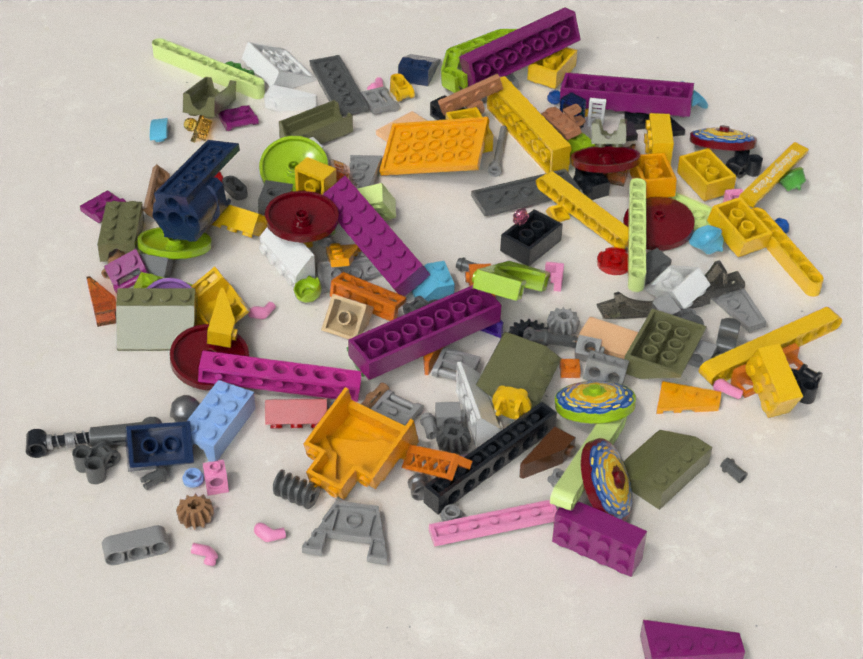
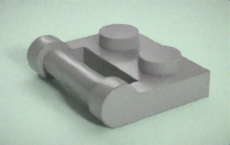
(376, 102)
(449, 358)
(397, 408)

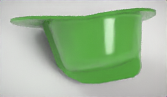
(793, 179)

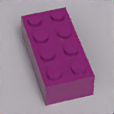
(600, 537)

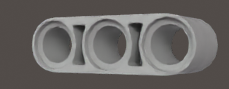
(135, 545)

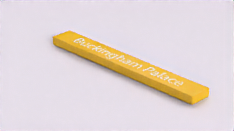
(773, 174)

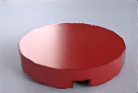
(613, 261)

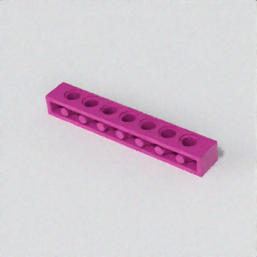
(278, 375)

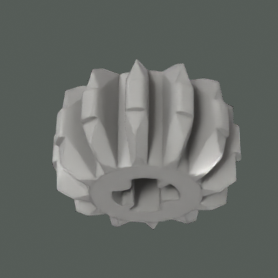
(563, 321)

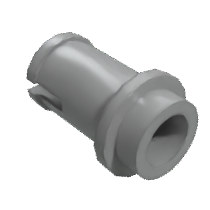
(428, 422)

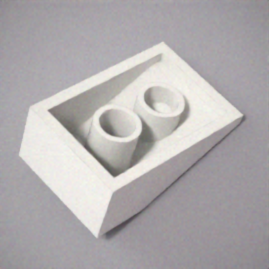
(681, 283)

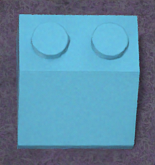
(437, 285)

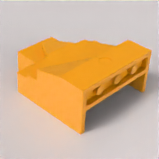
(355, 446)

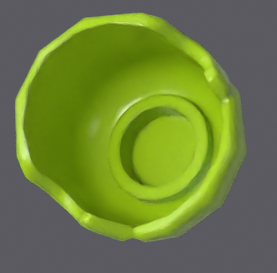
(308, 289)

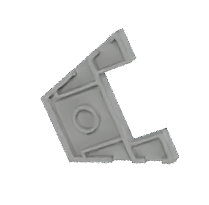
(350, 523)

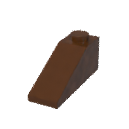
(550, 452)

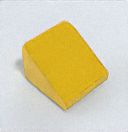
(557, 213)

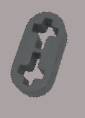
(235, 188)

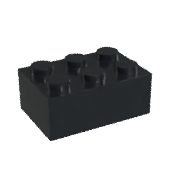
(532, 239)

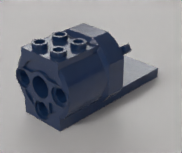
(193, 195)

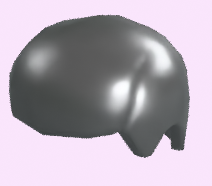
(183, 408)

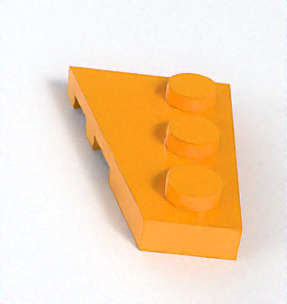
(682, 397)

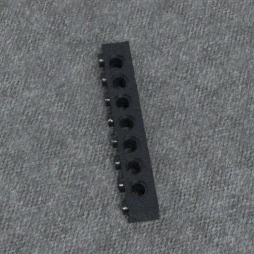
(491, 457)

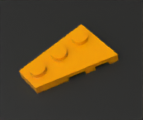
(341, 255)

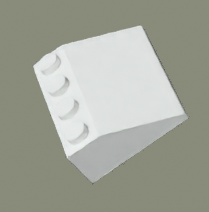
(276, 66)

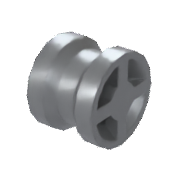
(416, 485)

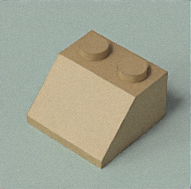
(346, 317)

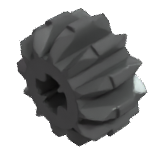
(453, 438)

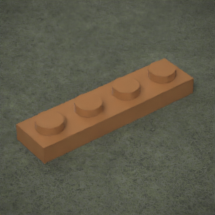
(157, 179)

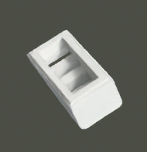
(597, 101)

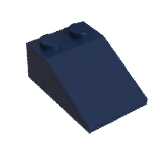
(418, 68)
(158, 445)

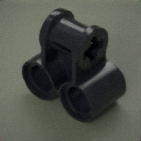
(744, 164)
(808, 383)

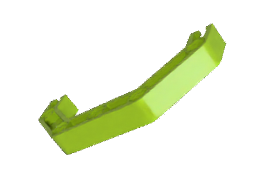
(451, 72)

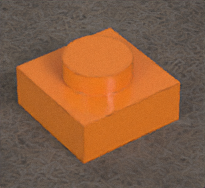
(569, 368)

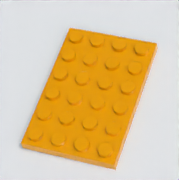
(435, 146)

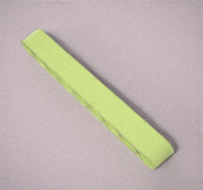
(208, 67)
(637, 235)
(570, 485)

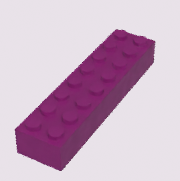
(521, 46)
(632, 93)
(376, 238)
(423, 331)

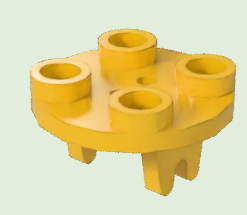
(511, 402)

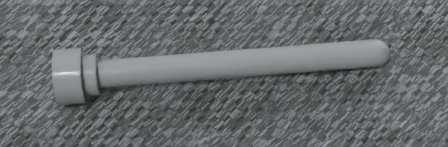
(495, 167)

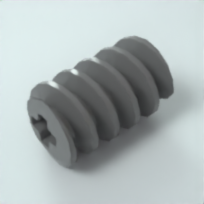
(295, 492)

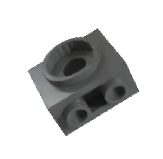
(271, 190)

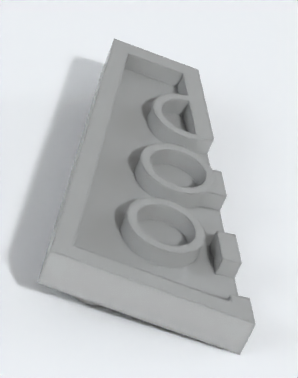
(364, 169)
(359, 268)
(741, 307)

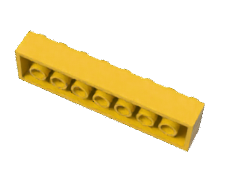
(529, 128)

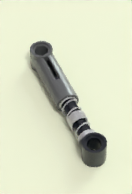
(39, 442)

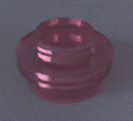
(520, 216)

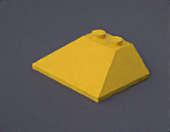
(207, 293)

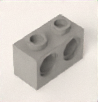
(607, 365)

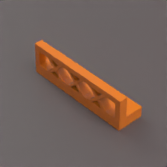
(382, 302)
(740, 377)
(431, 457)

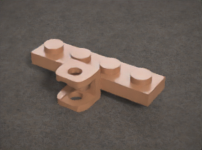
(471, 96)
(565, 122)

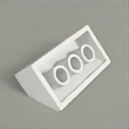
(290, 258)
(476, 405)

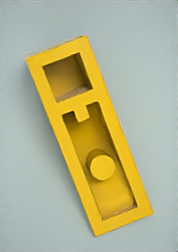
(222, 324)

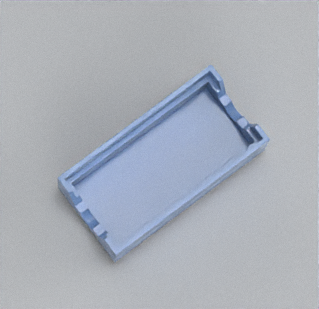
(220, 418)

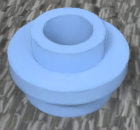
(193, 477)

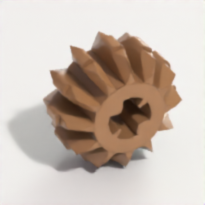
(195, 511)

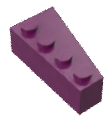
(679, 641)

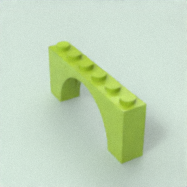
(510, 279)

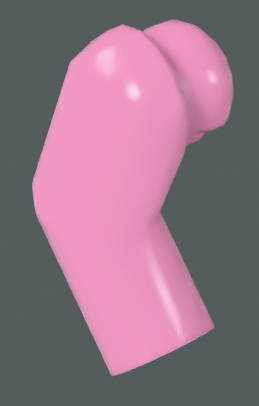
(378, 83)
(261, 312)
(725, 387)
(267, 534)
(207, 551)

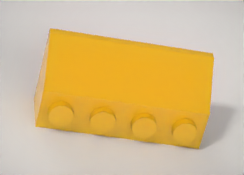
(242, 220)

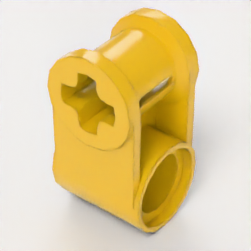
(400, 87)

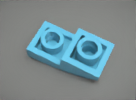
(159, 129)

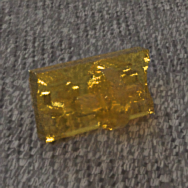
(200, 127)

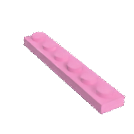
(492, 522)

